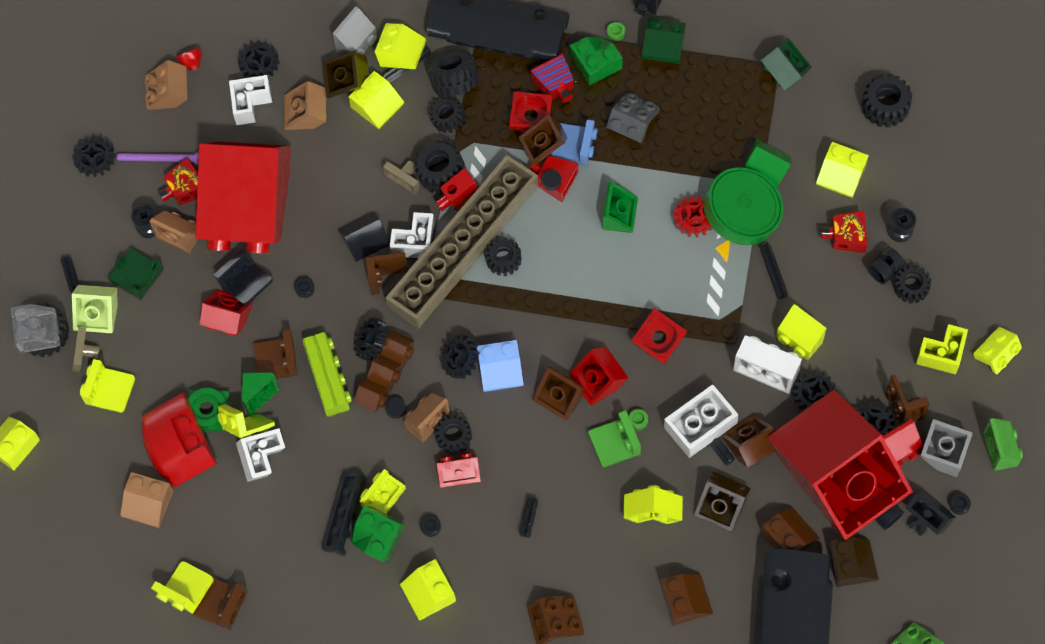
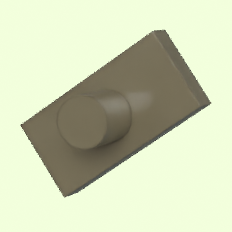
(403, 176)
(83, 350)

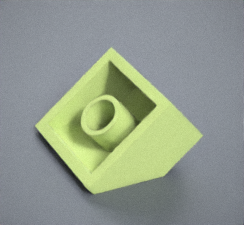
(94, 308)

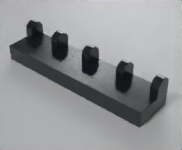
(343, 513)

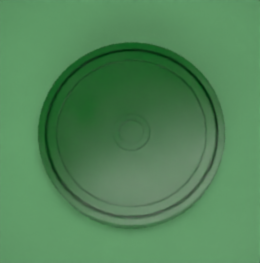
(743, 206)

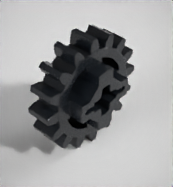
(267, 57)
(93, 156)
(370, 339)
(459, 356)
(806, 389)
(878, 416)

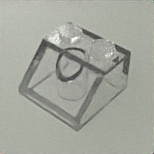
(34, 327)

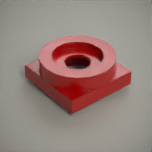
(528, 101)
(659, 322)

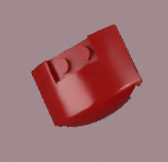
(176, 441)

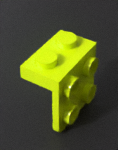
(106, 387)
(235, 423)
(184, 588)

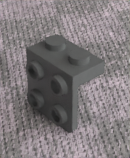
(632, 116)

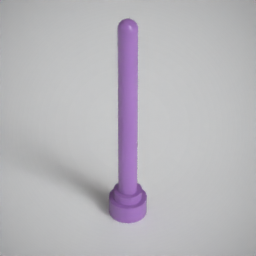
(158, 157)

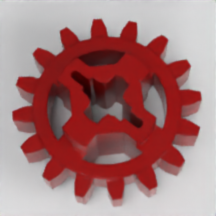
(689, 209)

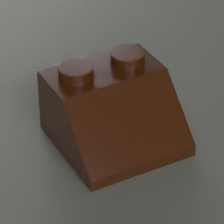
(543, 139)
(749, 440)
(789, 531)
(685, 598)

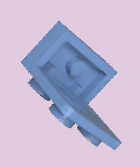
(578, 144)

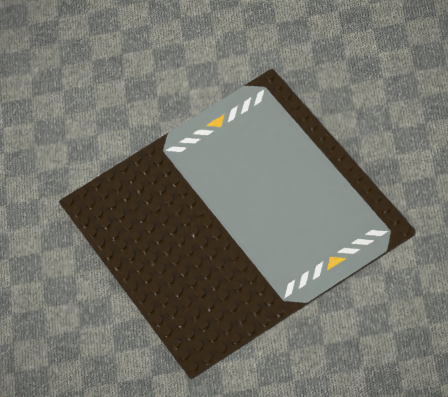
(607, 277)

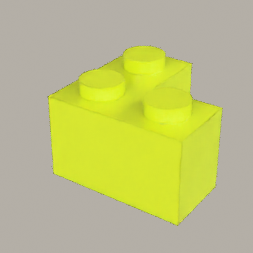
(946, 354)
(653, 504)

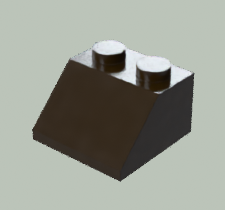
(344, 73)
(722, 501)
(852, 561)

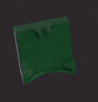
(135, 273)

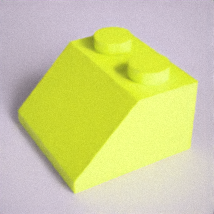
(399, 47)
(376, 100)
(842, 169)
(801, 332)
(16, 442)
(428, 590)

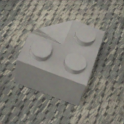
(946, 447)

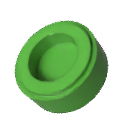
(615, 31)
(638, 419)

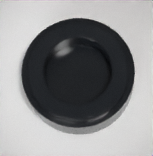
(551, 180)
(304, 287)
(395, 407)
(959, 504)
(430, 526)

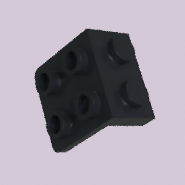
(242, 278)

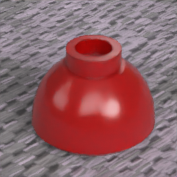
(190, 58)

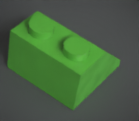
(1002, 444)

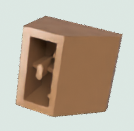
(166, 86)

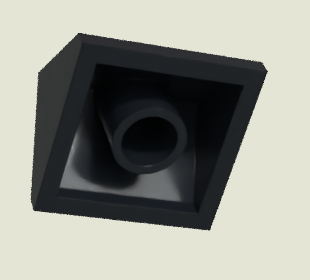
(364, 236)

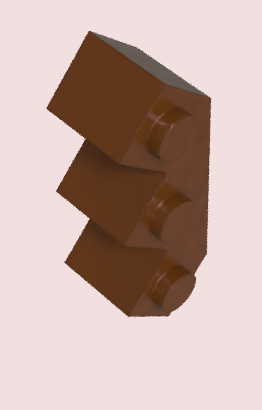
(385, 372)

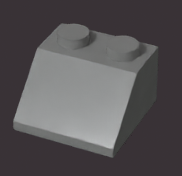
(354, 33)

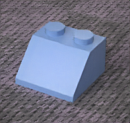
(500, 365)

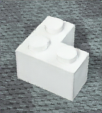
(246, 94)
(414, 241)
(254, 453)

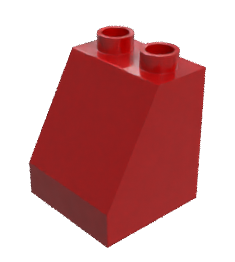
(241, 194)
(841, 464)

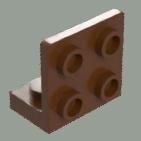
(384, 265)
(276, 356)
(903, 411)
(221, 604)
(555, 618)

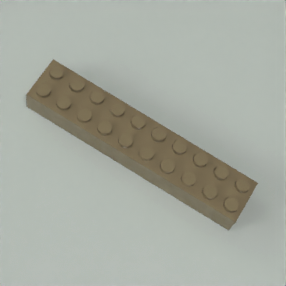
(462, 242)

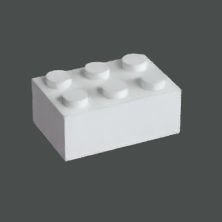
(767, 364)
(700, 421)

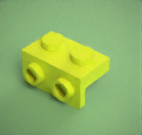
(998, 349)
(383, 492)

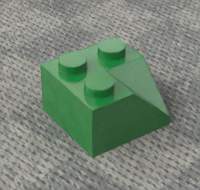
(595, 58)
(377, 533)

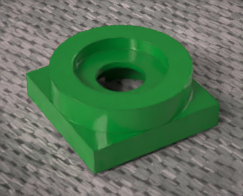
(216, 398)

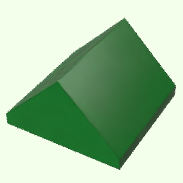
(768, 161)
(619, 209)
(257, 390)

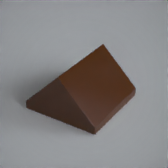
(559, 393)

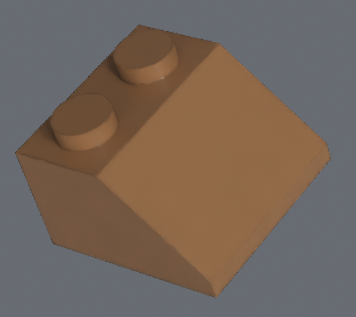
(305, 107)
(175, 230)
(425, 417)
(145, 500)

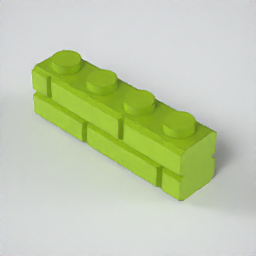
(326, 375)

